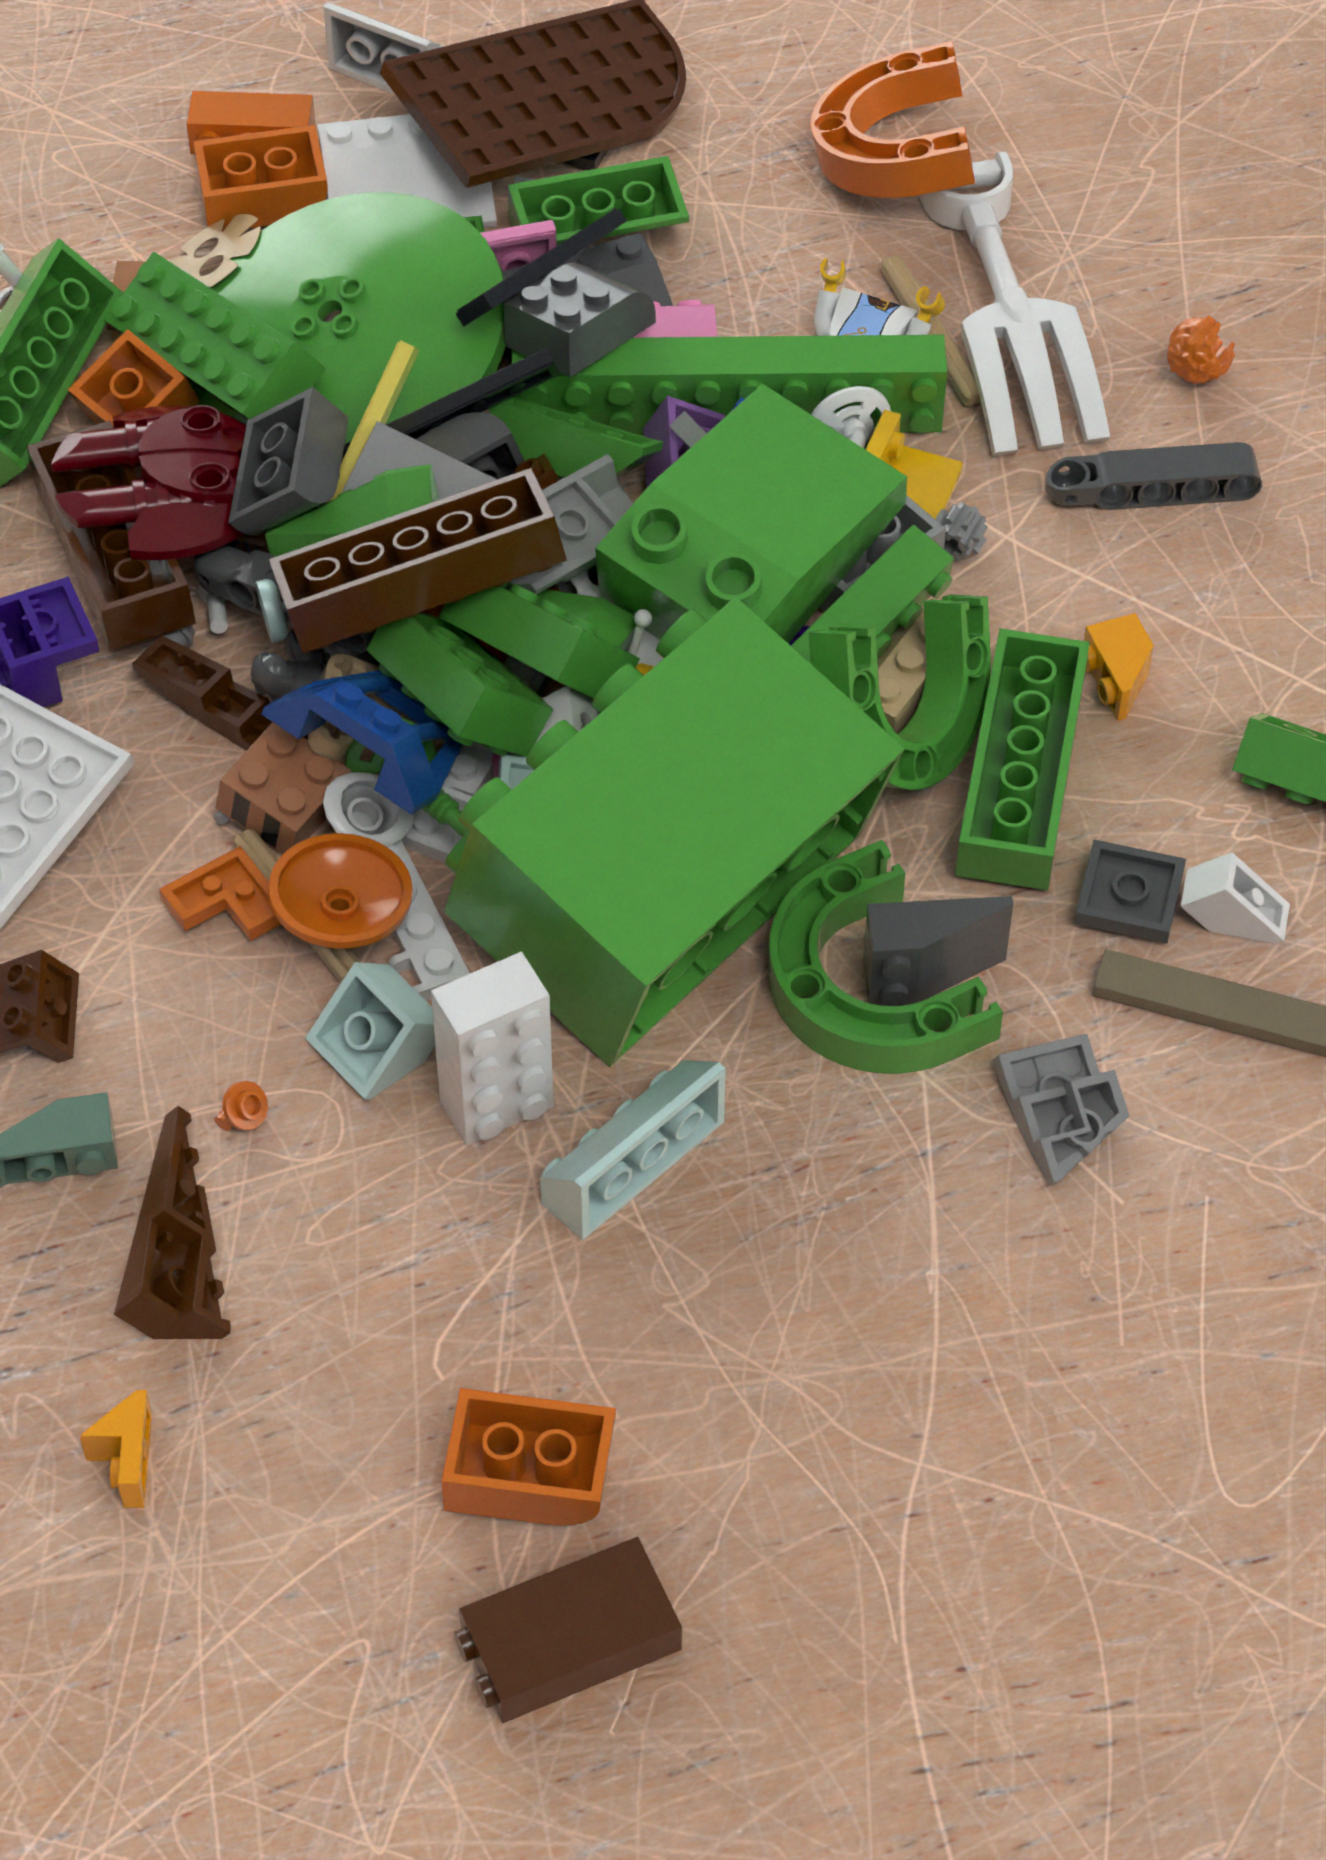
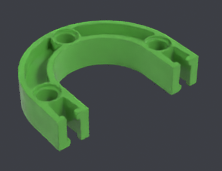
(952, 693)
(844, 1027)

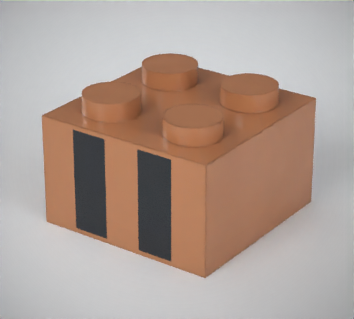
(278, 788)

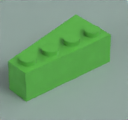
(539, 636)

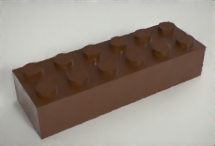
(418, 560)
(125, 594)

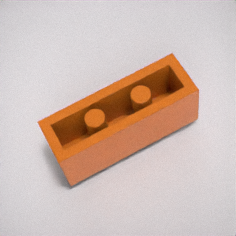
(239, 113)

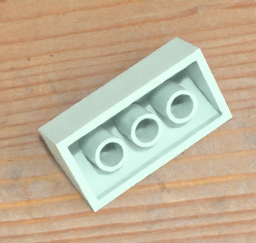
(635, 1146)

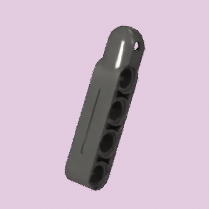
(1157, 477)
(234, 575)

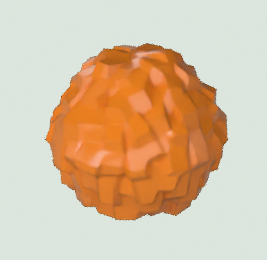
(1197, 350)

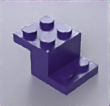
(38, 633)

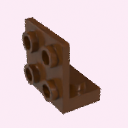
(38, 1005)

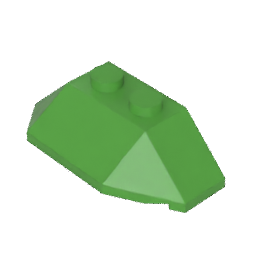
(570, 439)

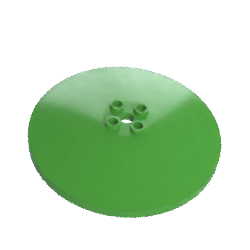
(396, 275)

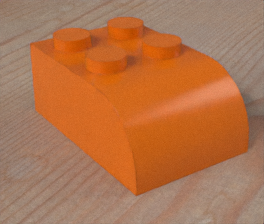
(260, 174)
(527, 1458)

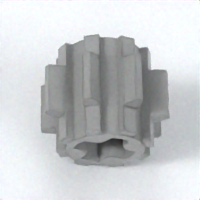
(963, 530)

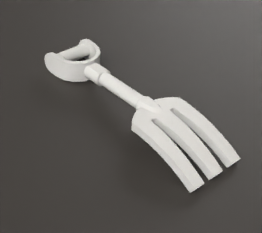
(1019, 322)

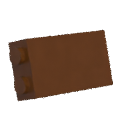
(568, 1630)

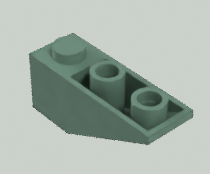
(60, 1141)

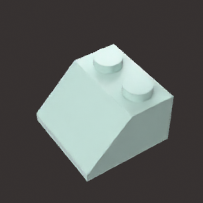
(374, 1028)

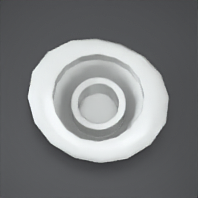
(359, 810)

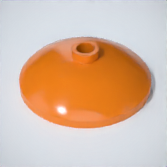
(340, 890)

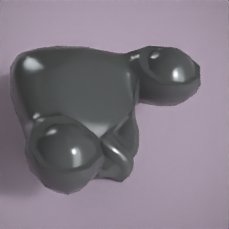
(279, 677)

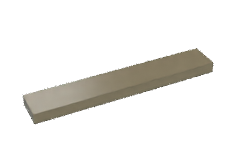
(1212, 1002)

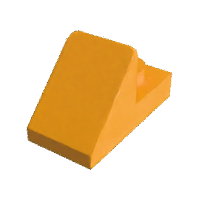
(125, 1441)

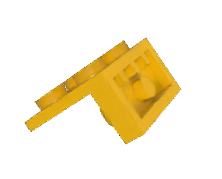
(929, 475)

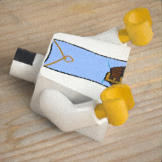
(866, 315)

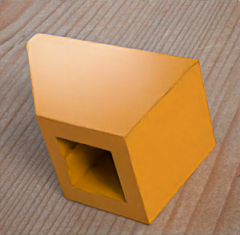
(1119, 661)

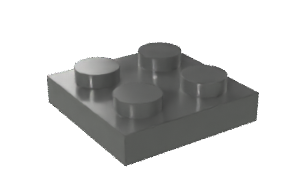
(1130, 891)

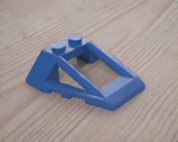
(406, 772)

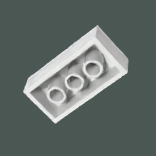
(493, 1048)

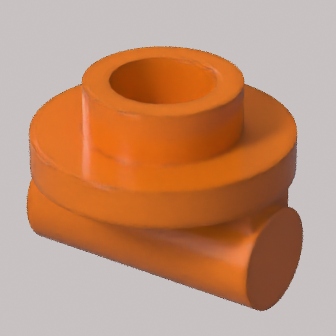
(242, 1107)

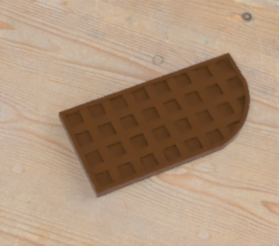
(543, 91)

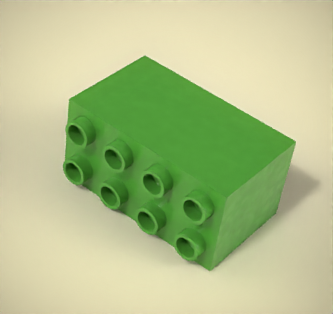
(667, 824)

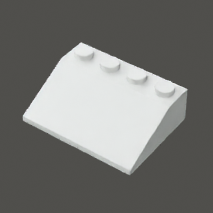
(396, 158)

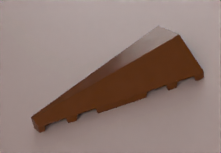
(169, 1269)

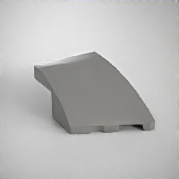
(1060, 1101)

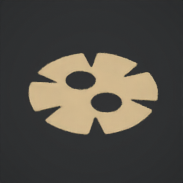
(229, 246)

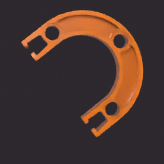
(893, 166)

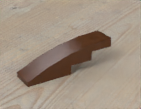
(204, 691)

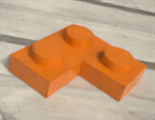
(223, 884)

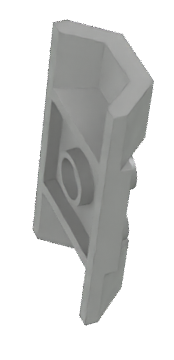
(585, 511)

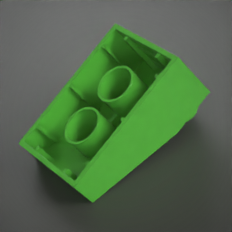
(751, 512)

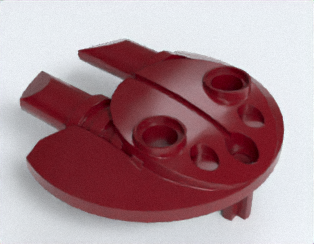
(186, 483)

